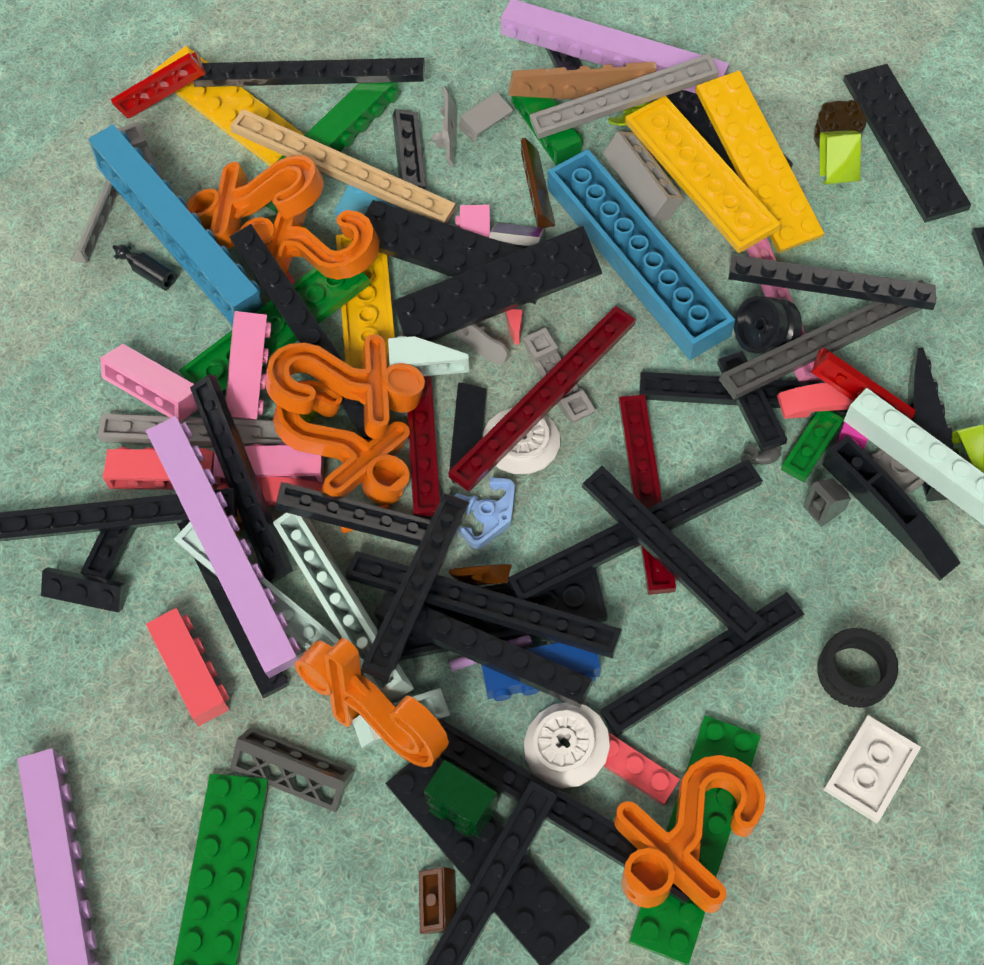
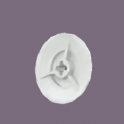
(533, 452)
(563, 765)

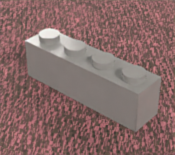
(643, 176)

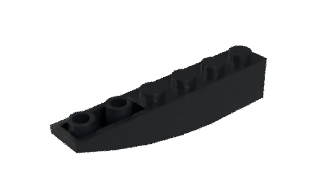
(928, 409)
(890, 506)

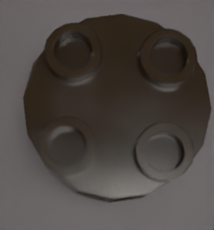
(839, 117)

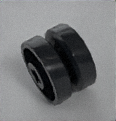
(766, 324)

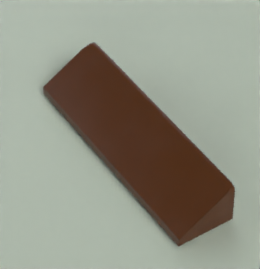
(537, 185)

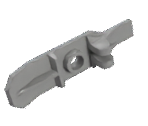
(448, 136)
(483, 343)

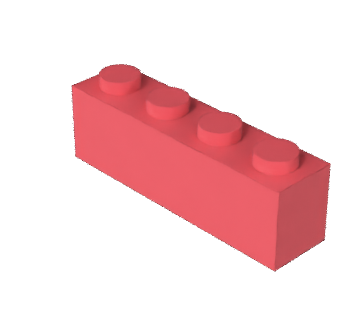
(142, 469)
(187, 667)

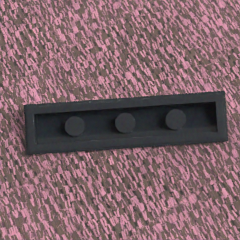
(467, 421)

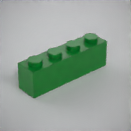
(558, 146)

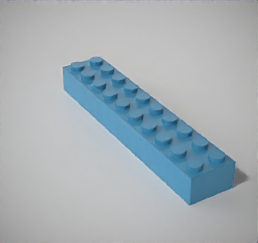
(174, 224)
(640, 255)

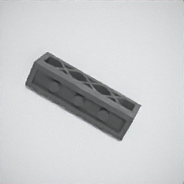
(293, 759)

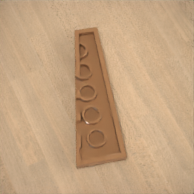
(573, 84)

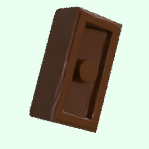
(482, 574)
(436, 899)

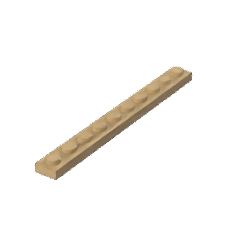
(343, 167)

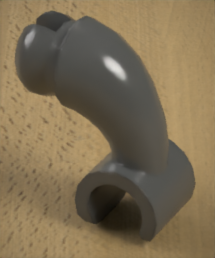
(763, 459)

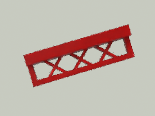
(159, 85)
(852, 382)

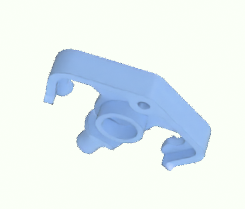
(493, 514)

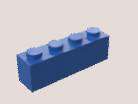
(581, 661)

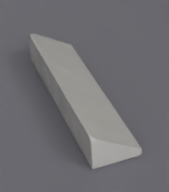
(95, 223)

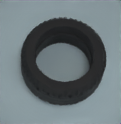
(873, 645)

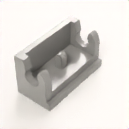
(484, 116)

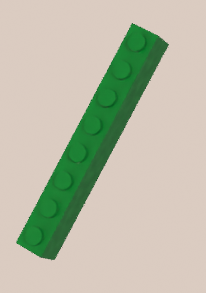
(351, 116)

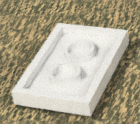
(872, 769)

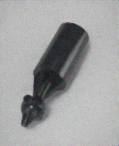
(147, 267)

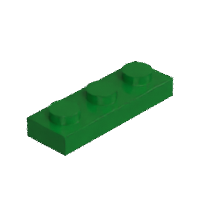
(812, 444)

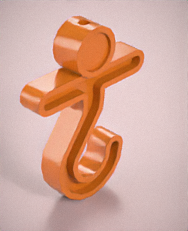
(237, 198)
(289, 239)
(374, 385)
(363, 460)
(405, 728)
(674, 855)

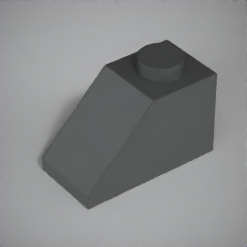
(826, 501)

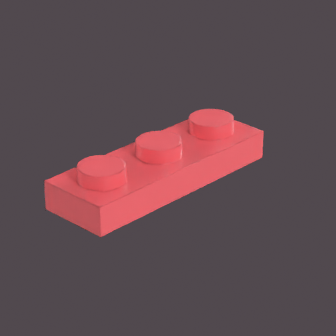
(640, 771)

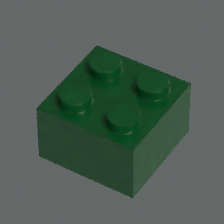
(460, 799)

